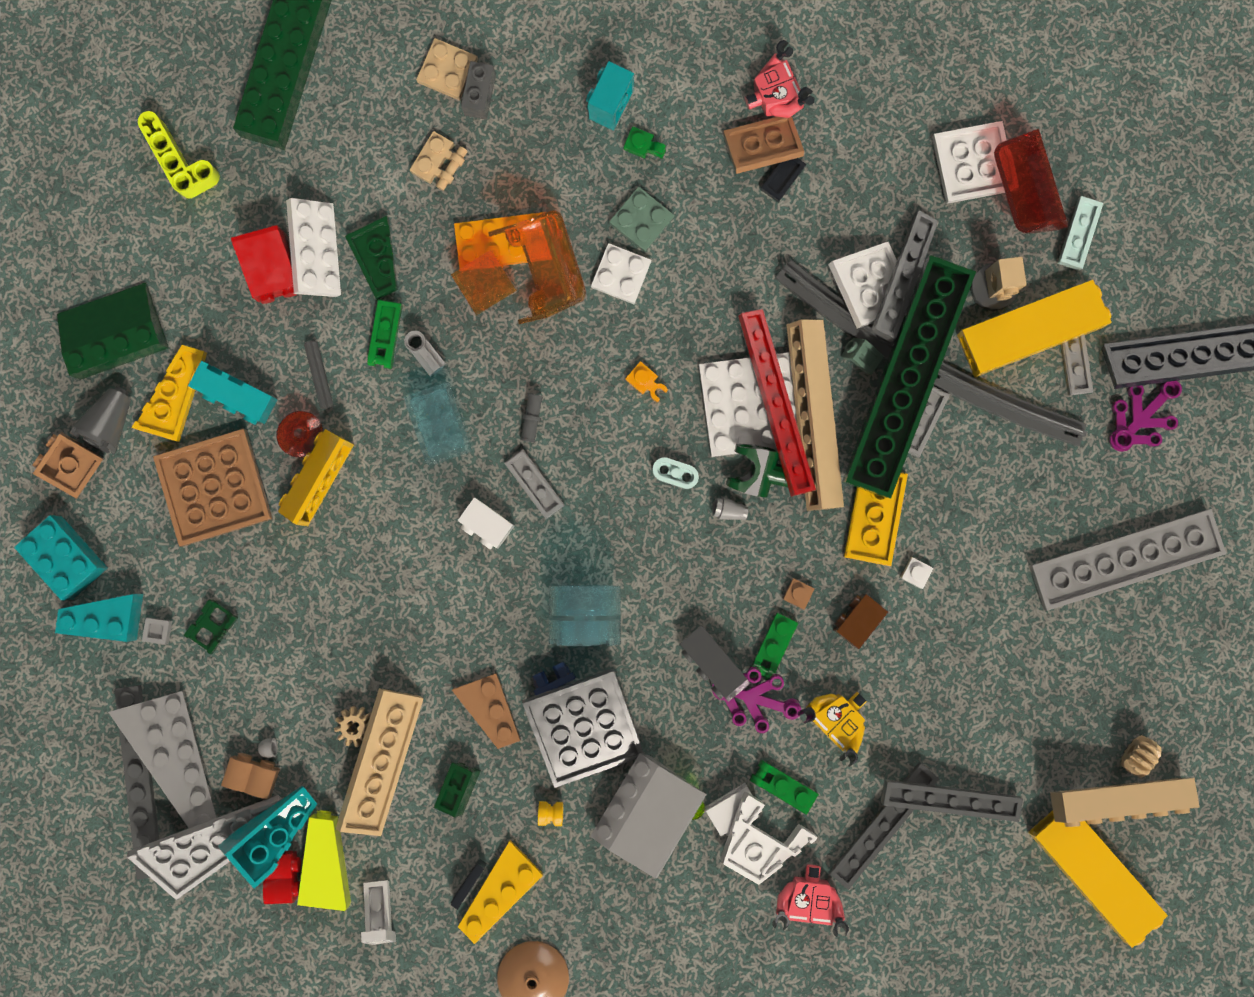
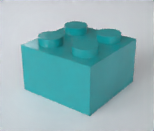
(610, 95)

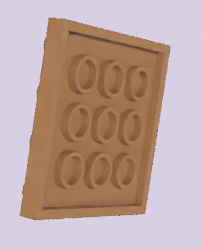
(212, 487)

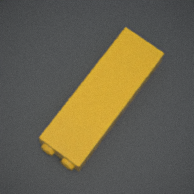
(1034, 328)
(1100, 878)

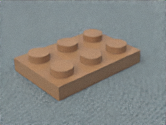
(763, 143)

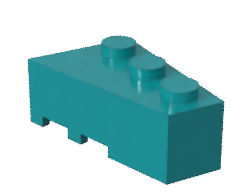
(103, 619)

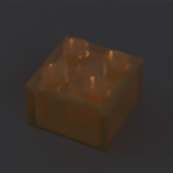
(484, 282)

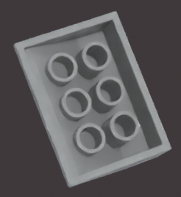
(648, 815)

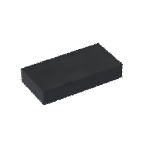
(782, 178)
(468, 884)

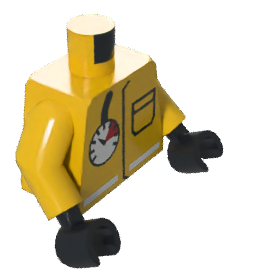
(839, 721)

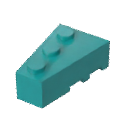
(233, 393)

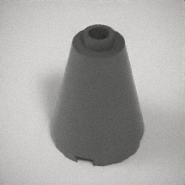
(104, 421)

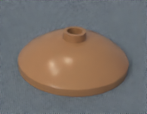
(533, 962)

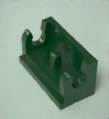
(457, 789)

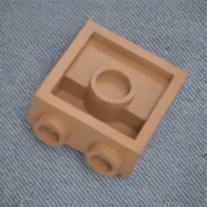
(67, 464)

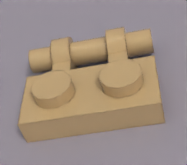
(432, 158)

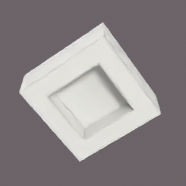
(916, 573)

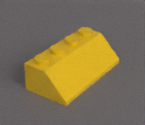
(315, 478)

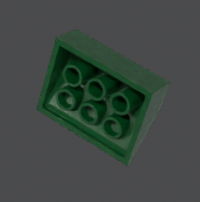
(110, 332)

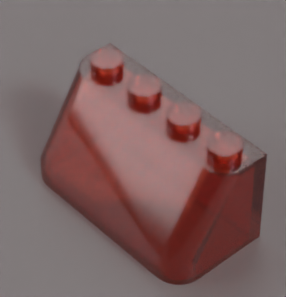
(1030, 184)

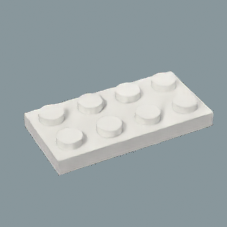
(313, 248)

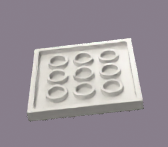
(735, 404)

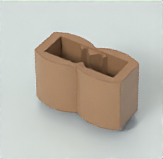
(250, 776)

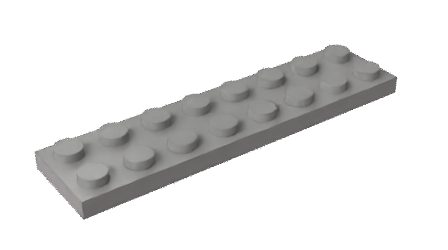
(1127, 559)

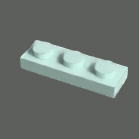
(1080, 233)

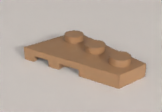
(490, 709)

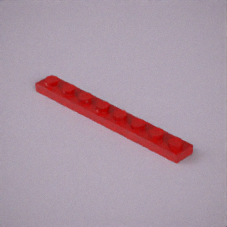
(776, 402)

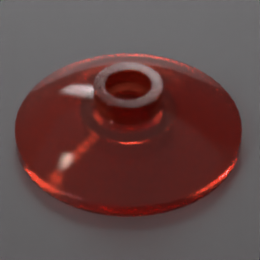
(299, 445)

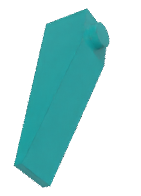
(262, 841)

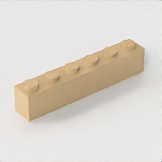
(1124, 800)

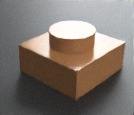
(798, 593)

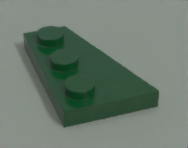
(375, 256)

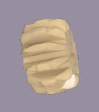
(346, 724)
(1141, 756)

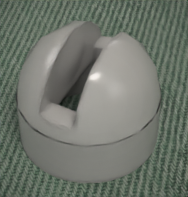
(268, 748)

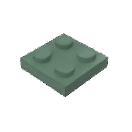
(641, 219)

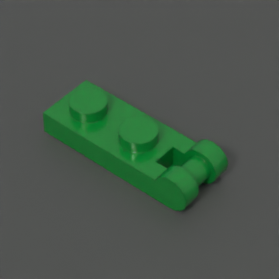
(384, 333)
(774, 645)
(784, 787)

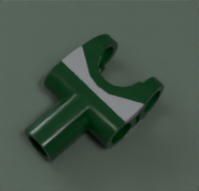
(762, 473)

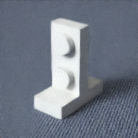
(377, 914)

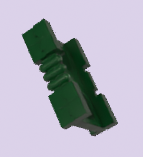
(205, 621)

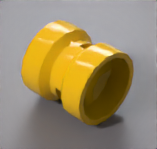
(550, 813)

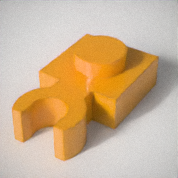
(643, 379)

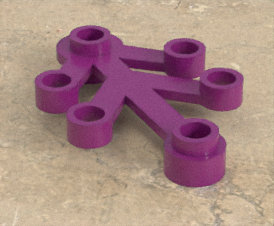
(1141, 418)
(753, 697)

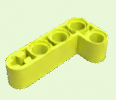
(171, 154)

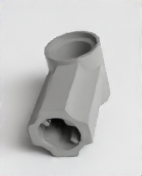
(425, 354)

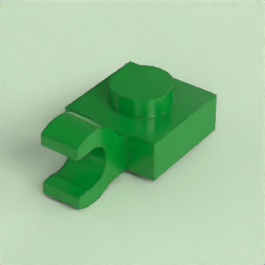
(642, 142)

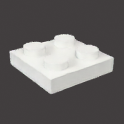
(621, 273)

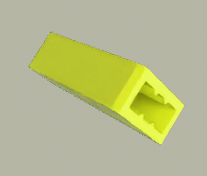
(324, 868)

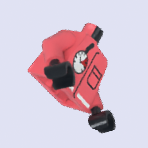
(777, 87)
(810, 901)

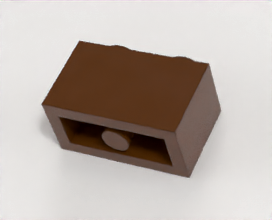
(859, 620)

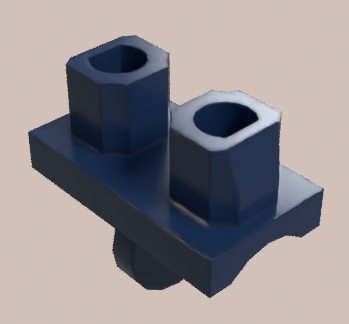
(563, 676)

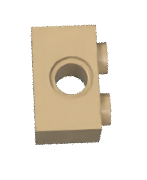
(1005, 278)

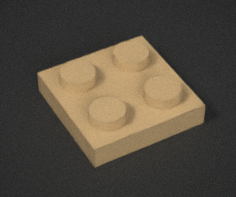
(446, 69)

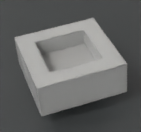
(157, 631)

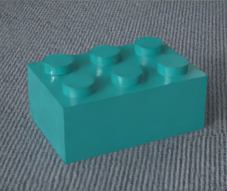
(60, 557)

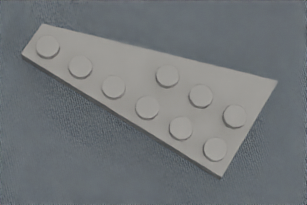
(168, 748)
(193, 854)

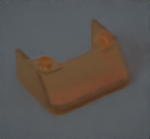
(550, 263)

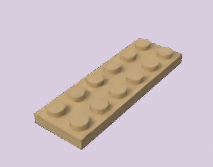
(379, 763)

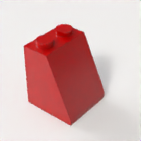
(266, 263)

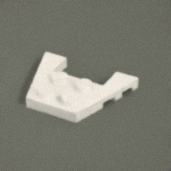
(754, 851)

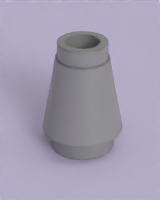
(729, 510)

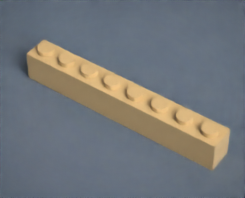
(815, 412)

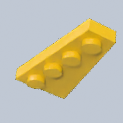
(172, 399)
(501, 890)

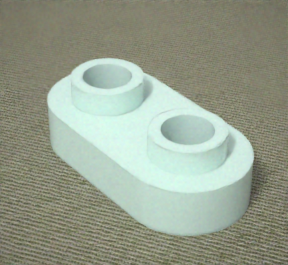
(675, 473)

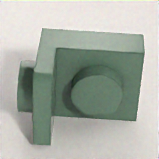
(862, 355)

